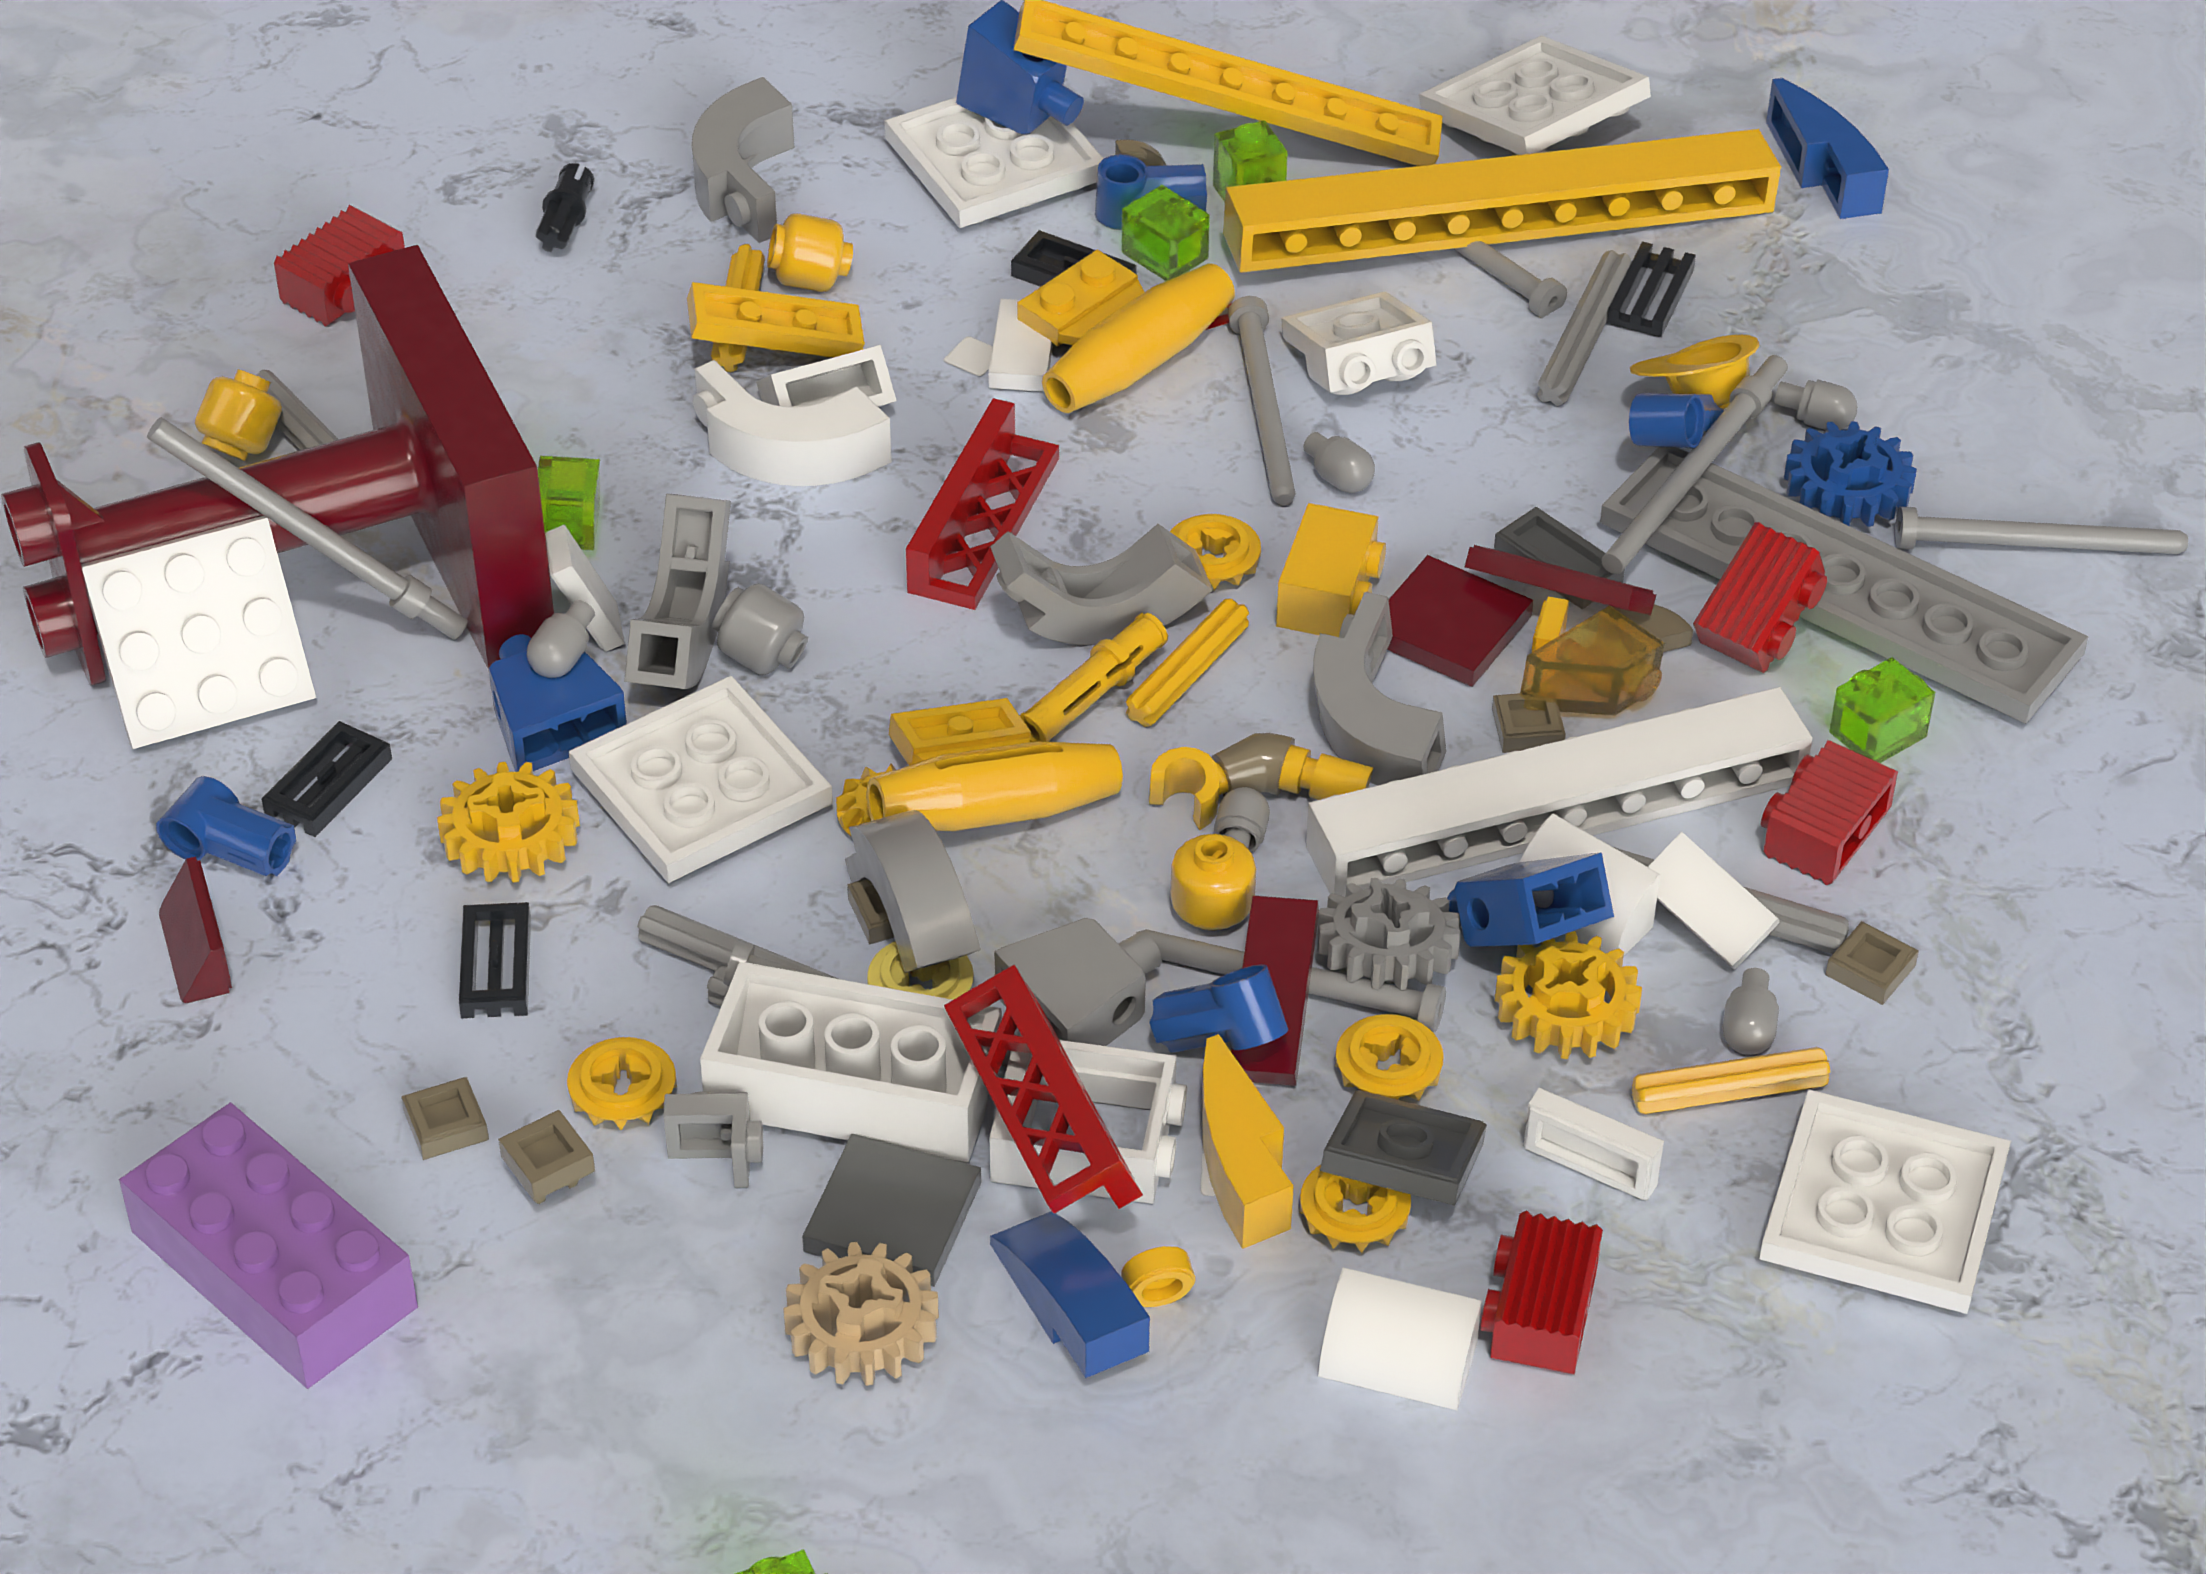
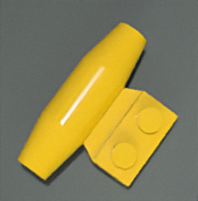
(1116, 325)
(980, 769)

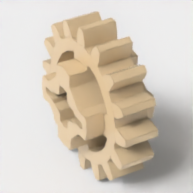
(861, 1313)

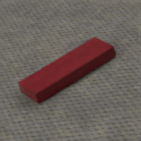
(1561, 579)
(1284, 939)

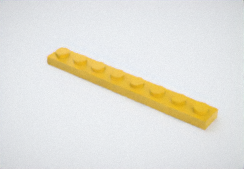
(1228, 82)

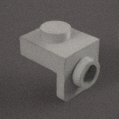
(713, 1128)

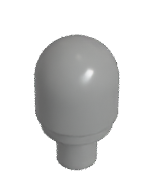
(1819, 403)
(1340, 462)
(560, 641)
(1243, 816)
(1751, 1014)

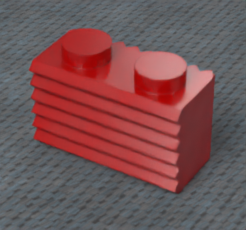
(316, 270)
(1761, 598)
(1827, 811)
(1544, 1292)

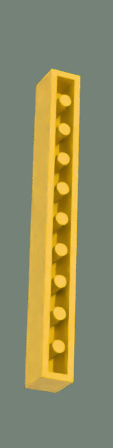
(1499, 200)

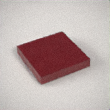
(1454, 619)

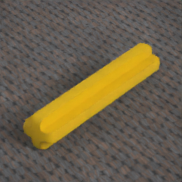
(743, 273)
(1187, 662)
(1730, 1080)

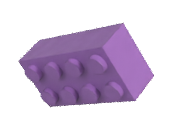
(269, 1244)

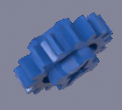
(1850, 473)

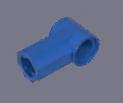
(1128, 178)
(1671, 419)
(214, 822)
(1235, 1006)

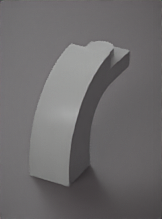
(726, 145)
(1103, 598)
(676, 631)
(1357, 717)
(916, 887)

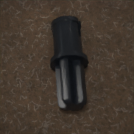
(564, 207)

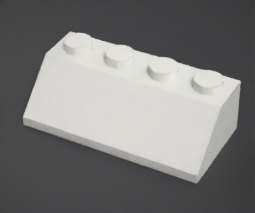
(848, 1060)

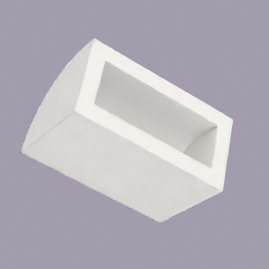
(830, 378)
(1630, 883)
(1400, 1338)

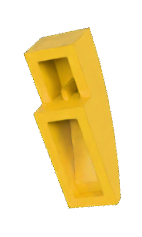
(1243, 1149)

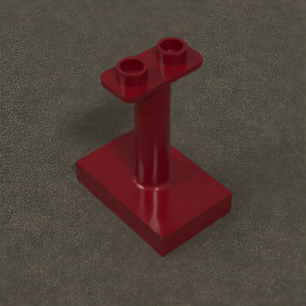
(434, 453)

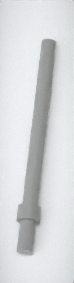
(1745, 402)
(405, 593)

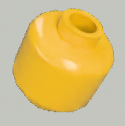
(809, 252)
(238, 415)
(1213, 881)

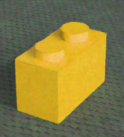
(1328, 569)

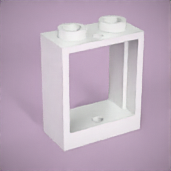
(1113, 1078)

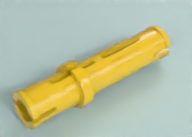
(1109, 665)

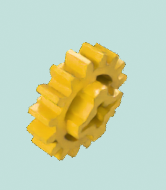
(508, 821)
(1568, 995)

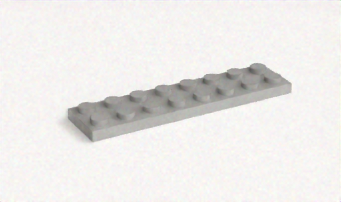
(1872, 589)

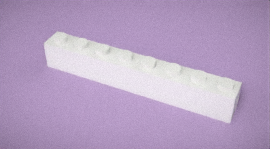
(1589, 780)

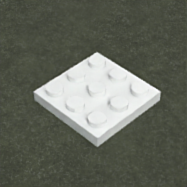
(1535, 96)
(986, 168)
(198, 631)
(700, 778)
(1886, 1201)

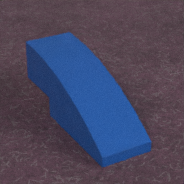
(1826, 150)
(1074, 1292)

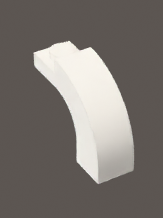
(790, 444)

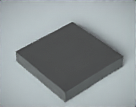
(1404, 1147)
(893, 1199)

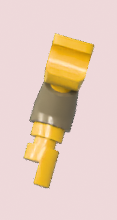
(1259, 762)

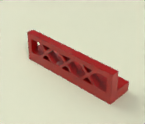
(963, 510)
(1063, 1087)

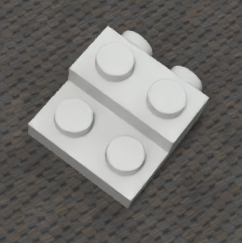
(1362, 342)

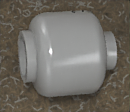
(760, 629)

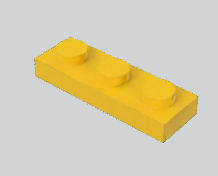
(774, 321)

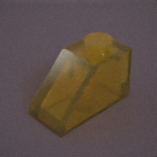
(1594, 667)

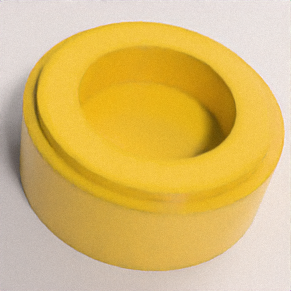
(1159, 1275)

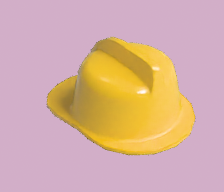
(1704, 367)

